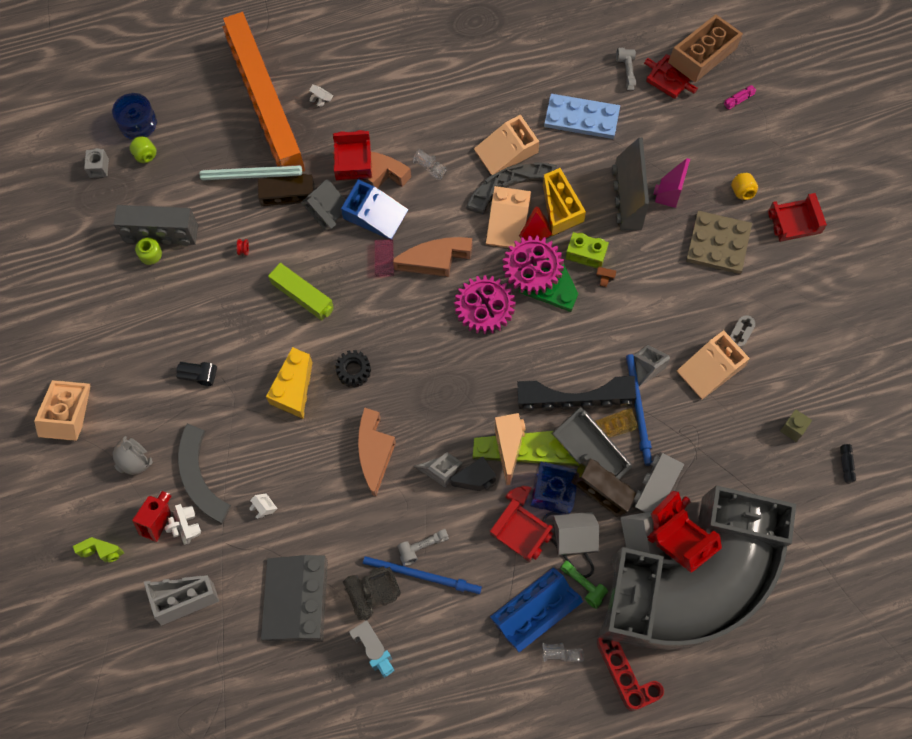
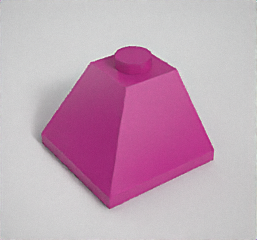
(671, 185)

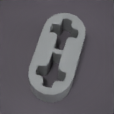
(745, 334)

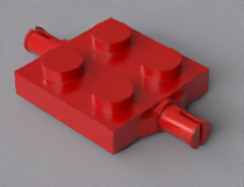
(668, 78)
(666, 510)

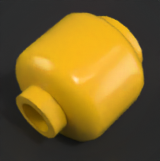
(744, 186)

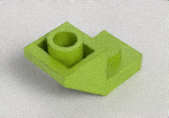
(107, 551)

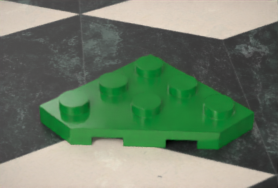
(561, 295)

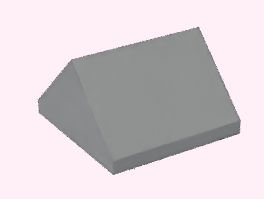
(636, 530)
(576, 533)

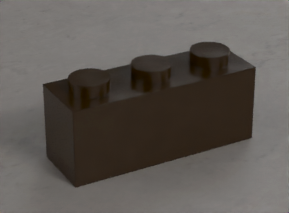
(284, 189)
(604, 487)

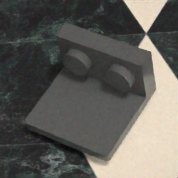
(325, 204)

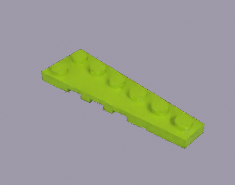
(533, 449)

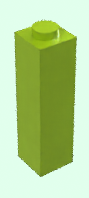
(301, 291)

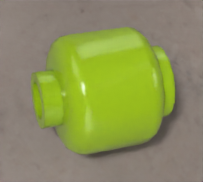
(143, 149)
(148, 251)

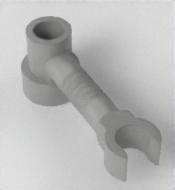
(626, 56)
(408, 551)

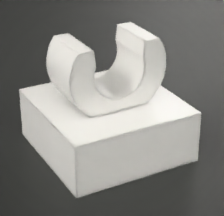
(321, 94)
(263, 505)

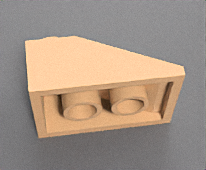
(507, 216)
(62, 410)
(509, 435)

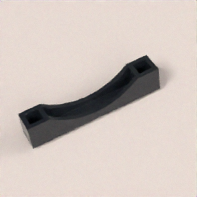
(617, 391)

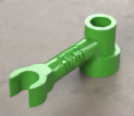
(595, 594)

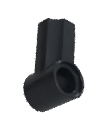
(201, 373)

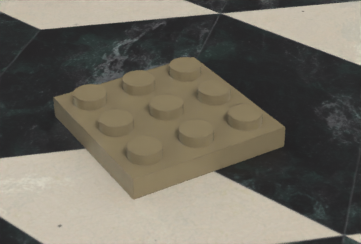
(719, 242)

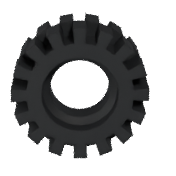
(349, 358)

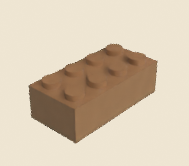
(705, 48)

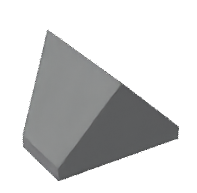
(649, 363)
(440, 468)

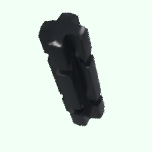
(848, 463)

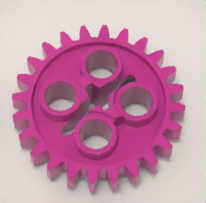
(526, 251)
(499, 297)

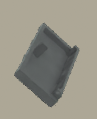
(586, 440)

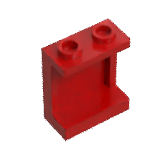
(352, 155)
(797, 218)
(522, 531)
(687, 541)

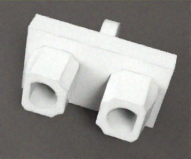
(181, 516)

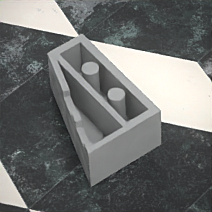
(658, 482)
(180, 597)

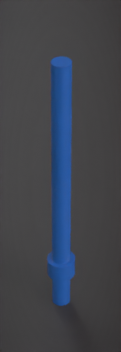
(644, 444)
(460, 584)

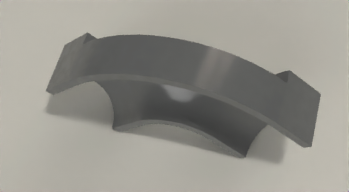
(669, 608)

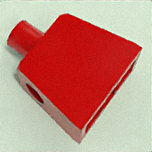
(153, 516)

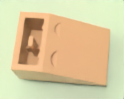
(508, 145)
(713, 365)

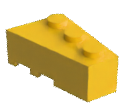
(561, 202)
(292, 383)

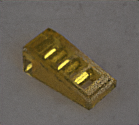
(618, 416)

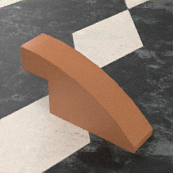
(385, 167)
(434, 256)
(374, 449)

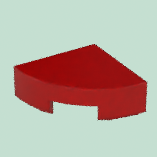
(519, 494)

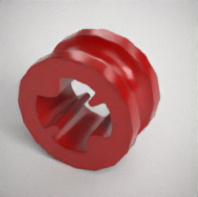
(242, 247)

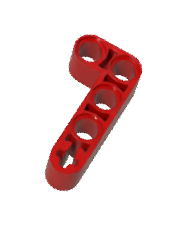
(625, 669)

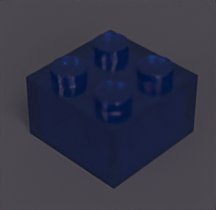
(553, 488)

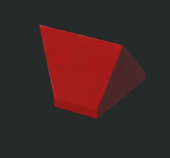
(536, 226)

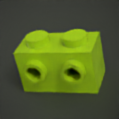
(587, 250)

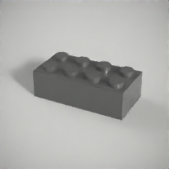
(162, 224)

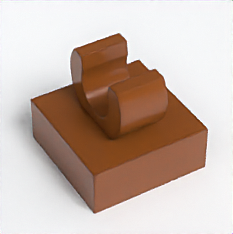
(605, 275)

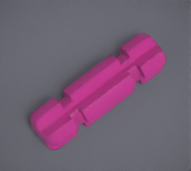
(740, 97)

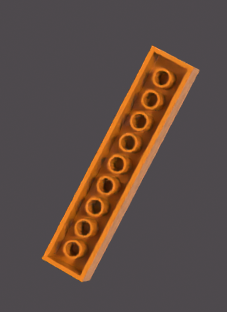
(261, 92)

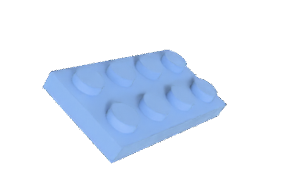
(582, 116)

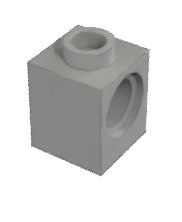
(98, 169)

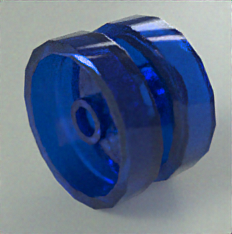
(134, 115)

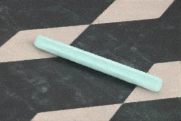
(251, 172)

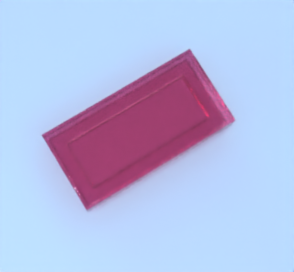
(384, 258)

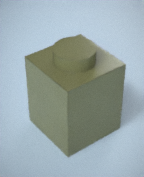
(796, 425)

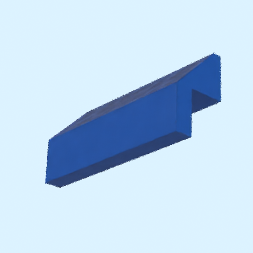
(536, 609)

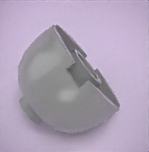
(129, 457)

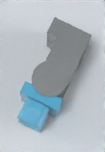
(375, 651)

